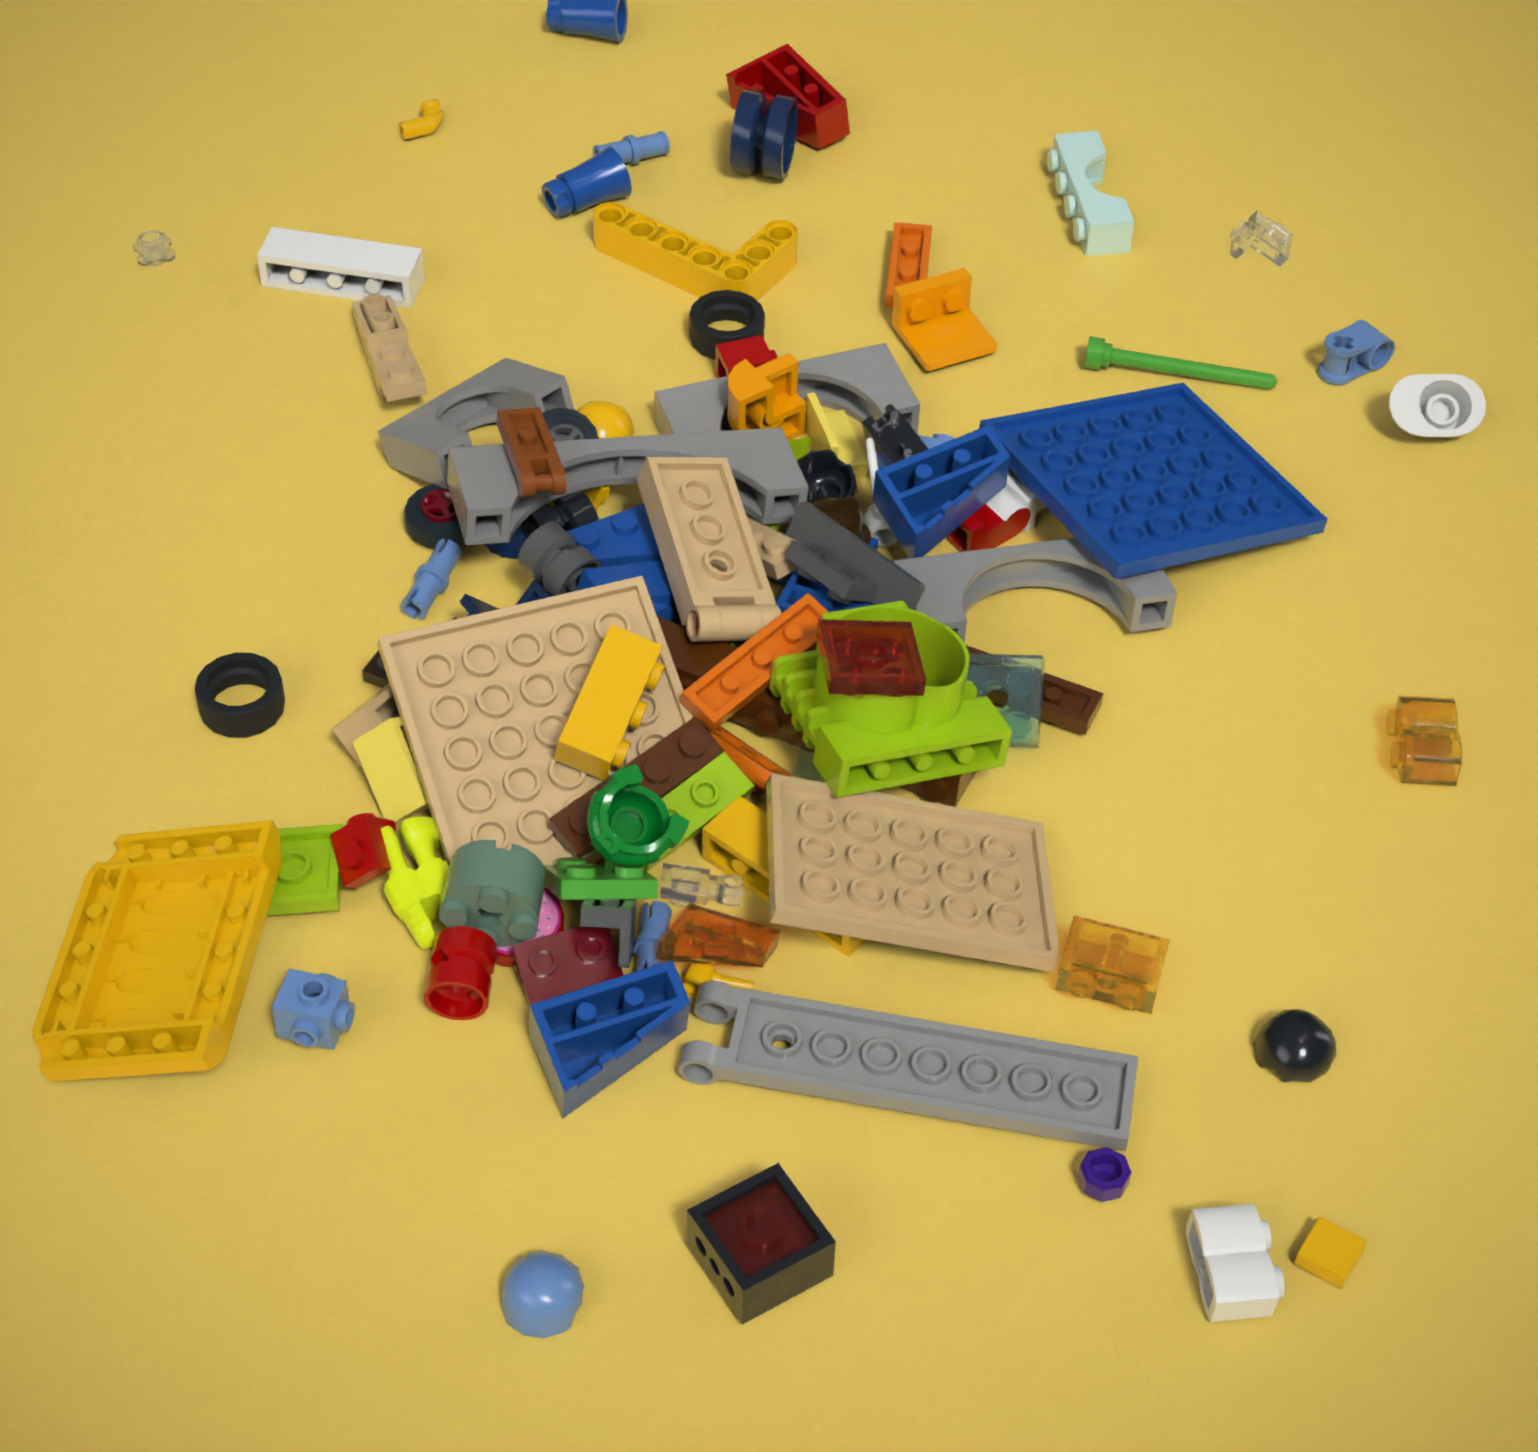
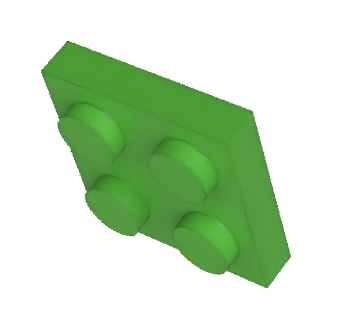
(577, 881)

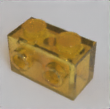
(1112, 964)

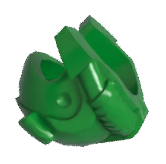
(631, 821)

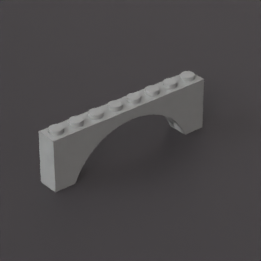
(492, 509)

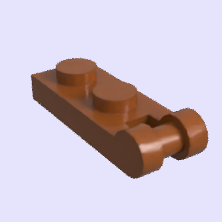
(531, 451)

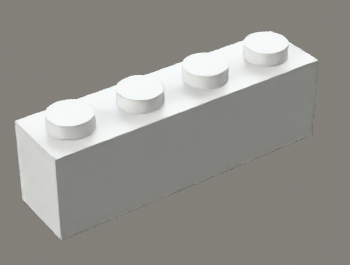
(340, 266)

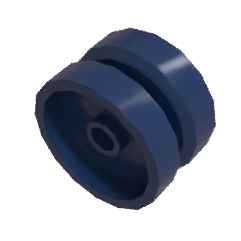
(764, 134)

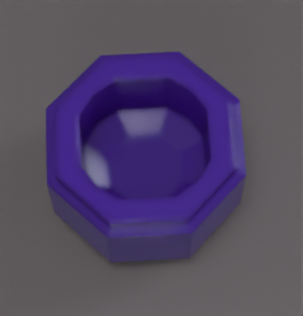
(1104, 1174)

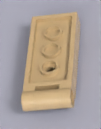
(707, 547)

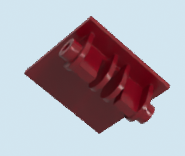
(565, 962)

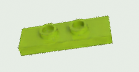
(705, 796)

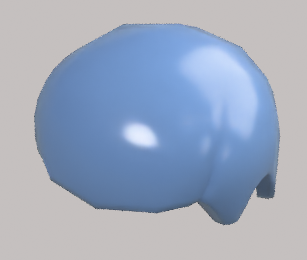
(541, 1294)

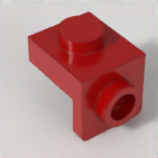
(361, 849)

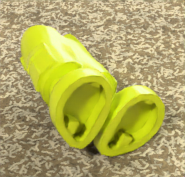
(419, 892)

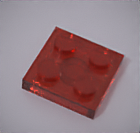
(870, 658)

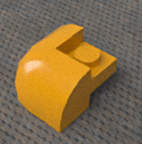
(766, 397)

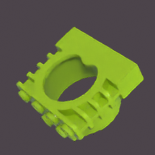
(888, 739)

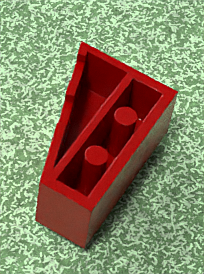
(784, 72)

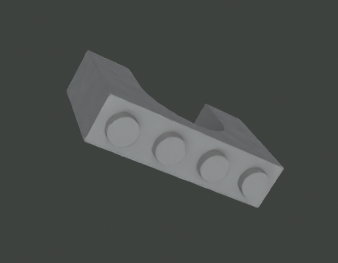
(422, 438)

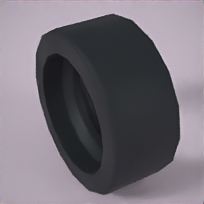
(724, 306)
(244, 719)

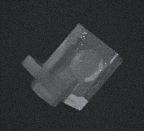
(1262, 235)

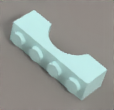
(1099, 220)

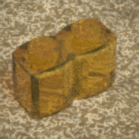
(1426, 740)

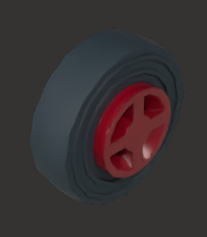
(432, 517)

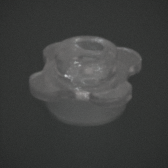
(153, 248)

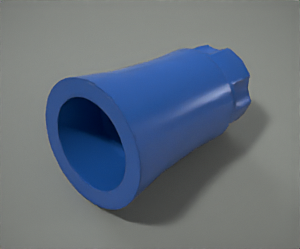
(589, 18)
(588, 184)

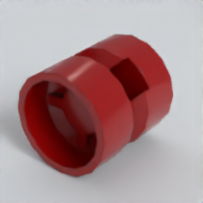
(460, 973)

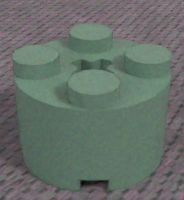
(494, 891)

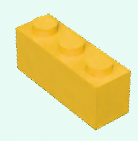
(610, 703)

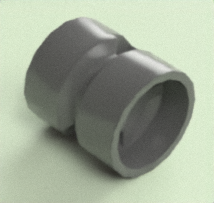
(555, 558)

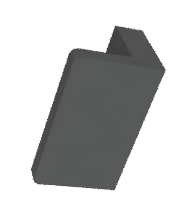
(613, 914)

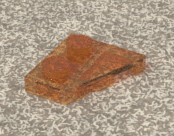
(717, 939)

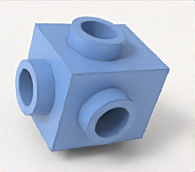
(312, 1009)

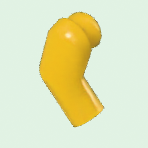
(425, 124)

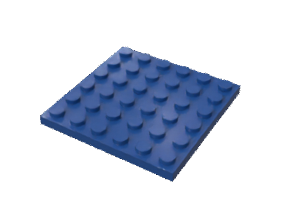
(1152, 479)

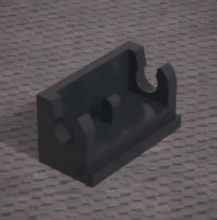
(893, 436)

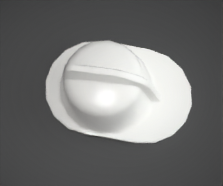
(1437, 405)

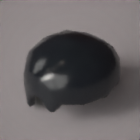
(827, 475)
(1295, 1046)

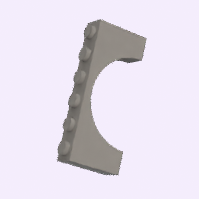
(851, 381)
(964, 578)

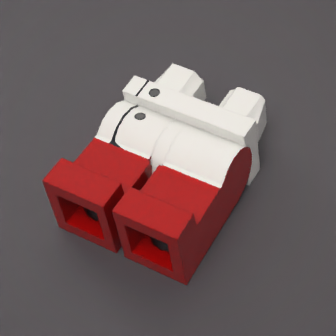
(999, 518)

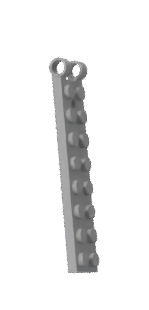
(915, 1066)

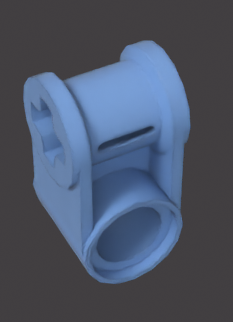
(1354, 353)

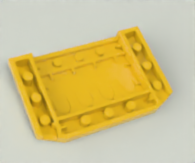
(159, 953)

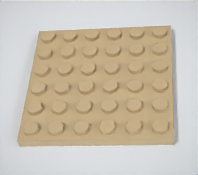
(491, 701)

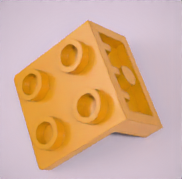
(937, 320)

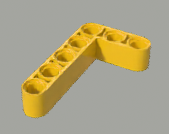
(692, 262)

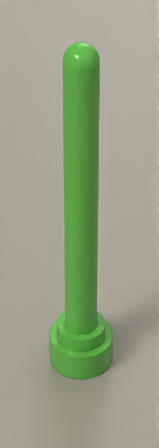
(1102, 354)

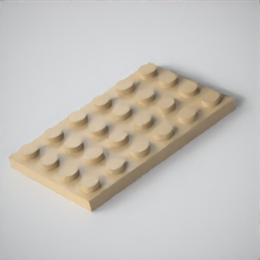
(910, 874)

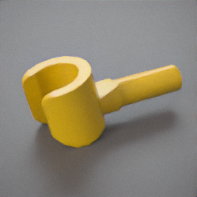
(701, 973)

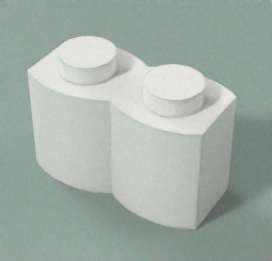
(1233, 1262)

